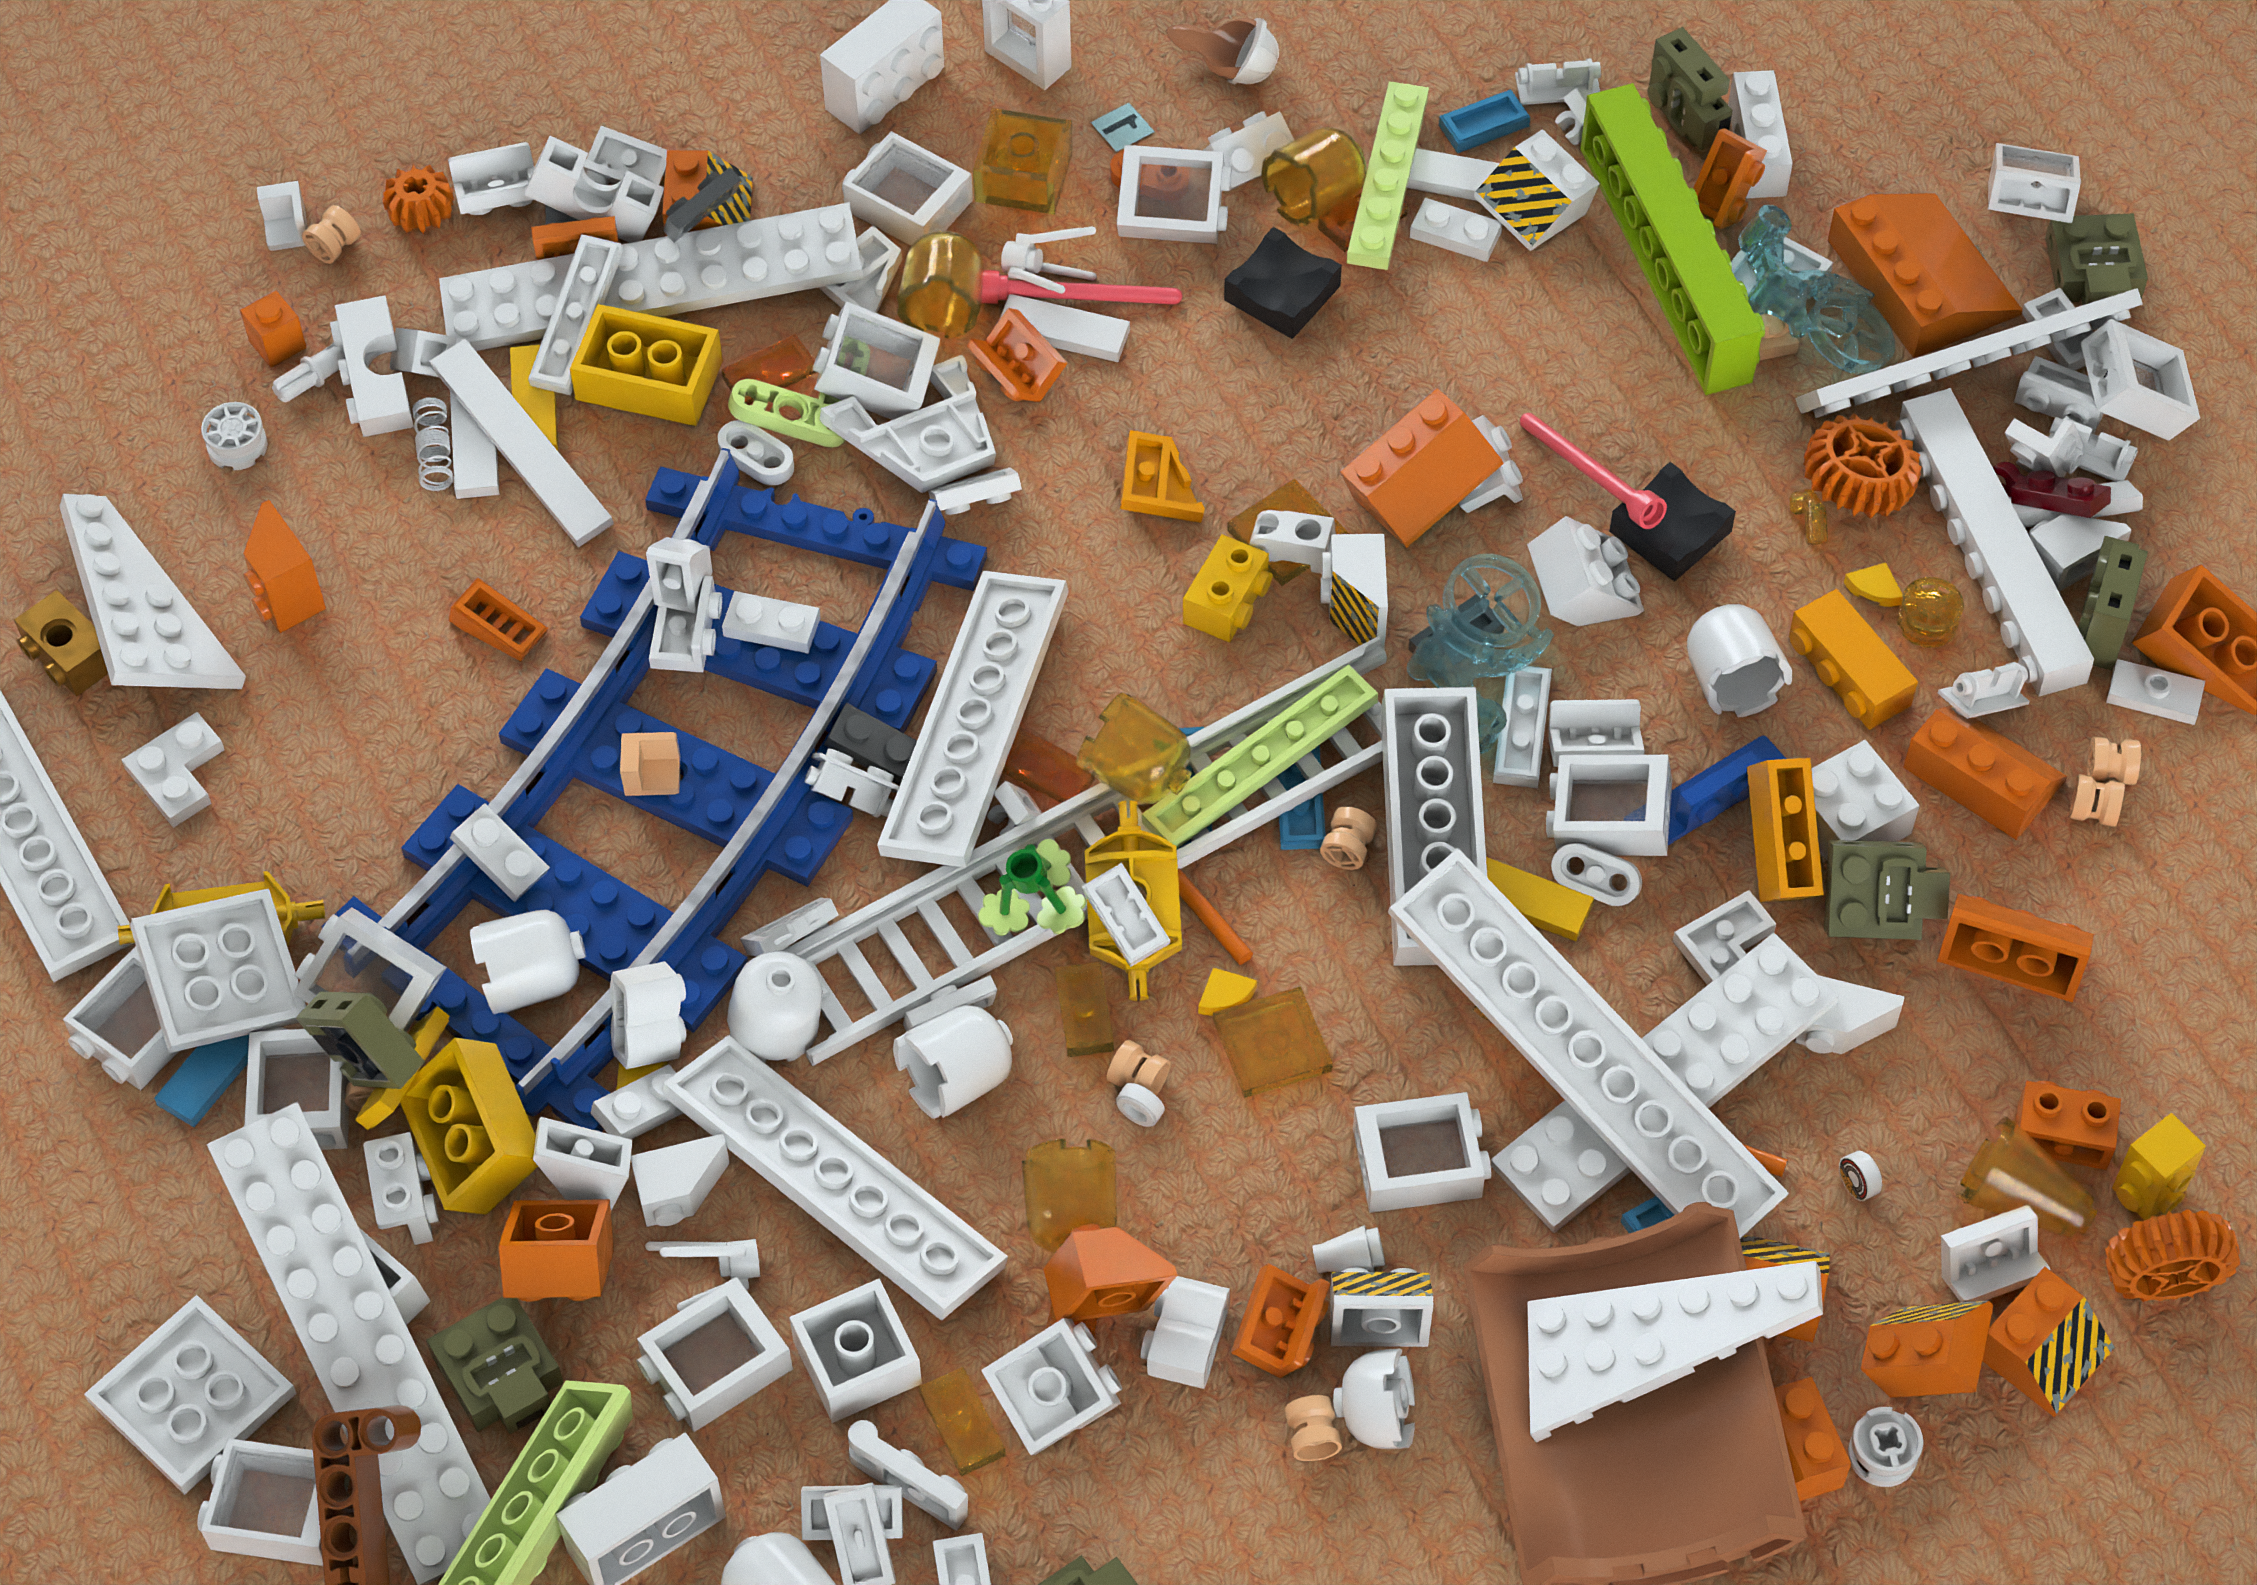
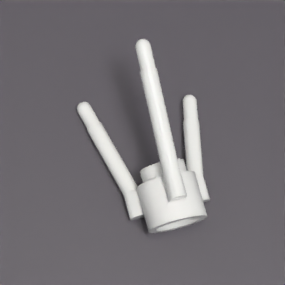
(1023, 259)
(734, 1259)

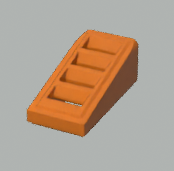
(482, 594)

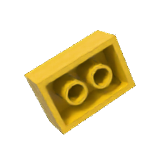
(646, 364)
(470, 1126)

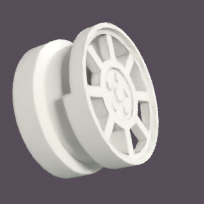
(234, 435)
(1886, 1446)

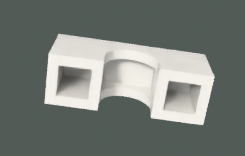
(1760, 120)
(563, 185)
(378, 400)

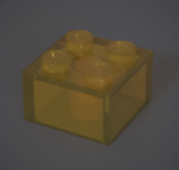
(1023, 161)

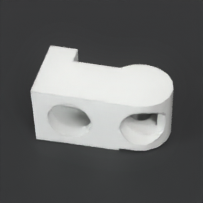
(1293, 536)

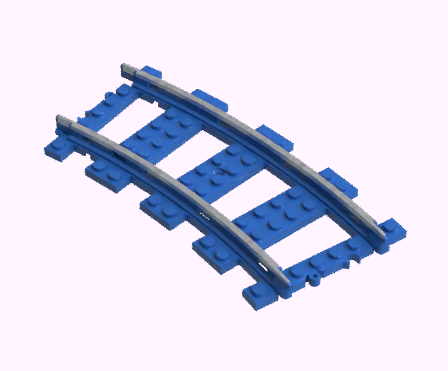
(747, 810)

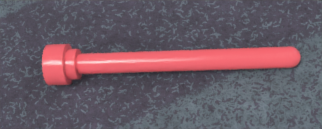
(998, 287)
(1642, 506)

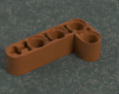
(364, 1506)

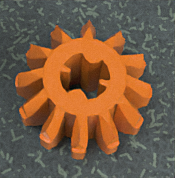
(418, 198)

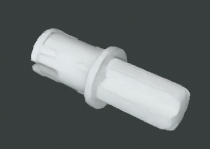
(309, 373)

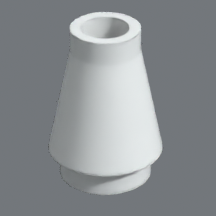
(1350, 1250)

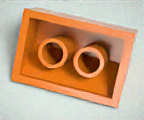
(1421, 468)
(1982, 770)
(2016, 947)

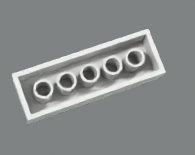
(1429, 791)

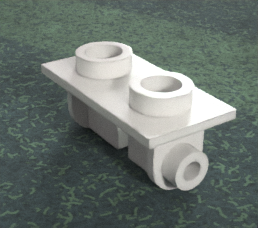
(1549, 85)
(2102, 453)
(1987, 691)
(869, 787)

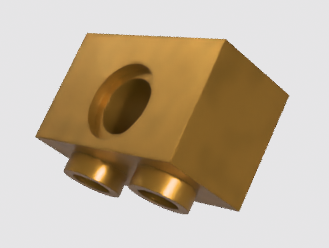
(62, 642)

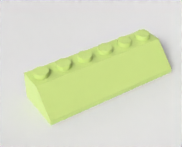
(556, 1464)

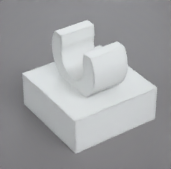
(1577, 104)
(1015, 804)

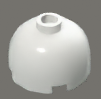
(1377, 1399)

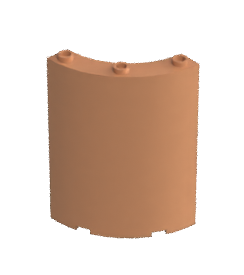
(1648, 1483)

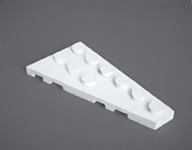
(137, 611)
(1641, 1337)

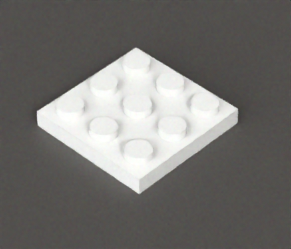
(218, 969)
(190, 1393)

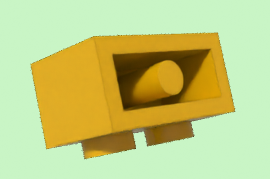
(1227, 588)
(2158, 1168)

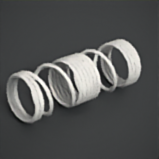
(432, 437)

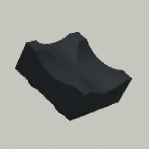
(1282, 284)
(1687, 531)

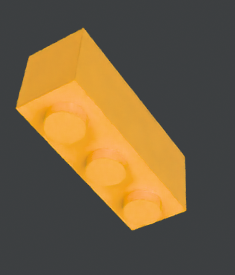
(1852, 659)
(1785, 830)

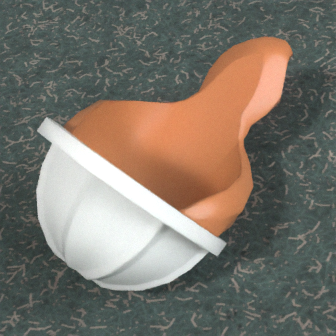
(1235, 50)

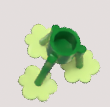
(1028, 873)

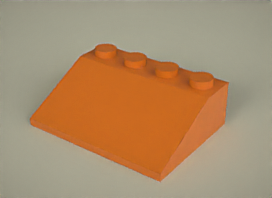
(1920, 268)

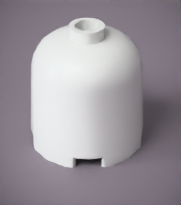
(1737, 660)
(527, 958)
(776, 1006)
(954, 1058)
(774, 1560)

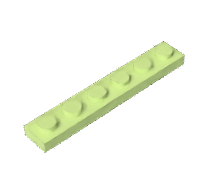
(1387, 176)
(1261, 757)

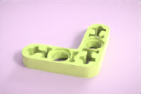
(806, 428)

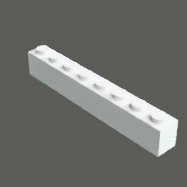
(1995, 544)

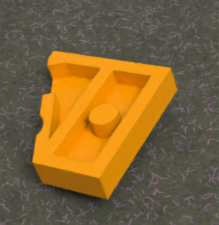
(1157, 480)

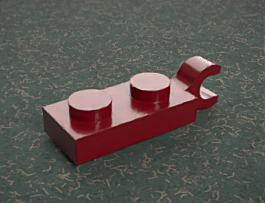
(2053, 493)

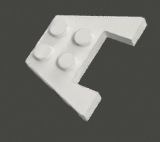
(928, 444)

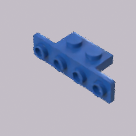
(1716, 788)

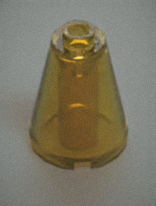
(2022, 1173)

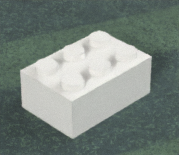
(882, 62)
(641, 1513)

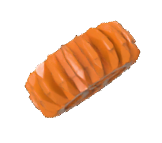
(1862, 465)
(2172, 1256)

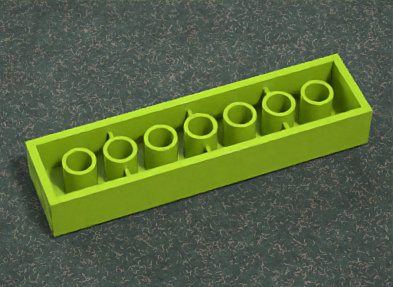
(1671, 239)

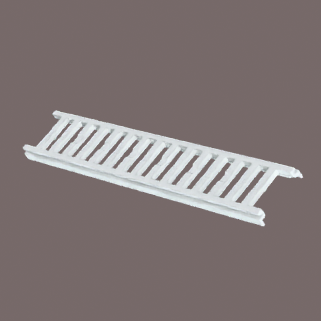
(1074, 813)

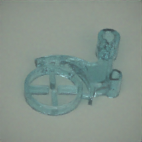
(1785, 292)
(1464, 652)

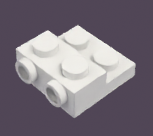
(1053, 1384)

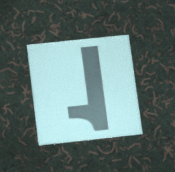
(1122, 127)

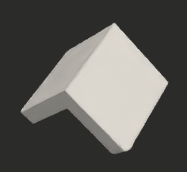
(283, 215)
(417, 349)

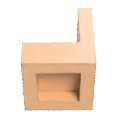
(650, 763)

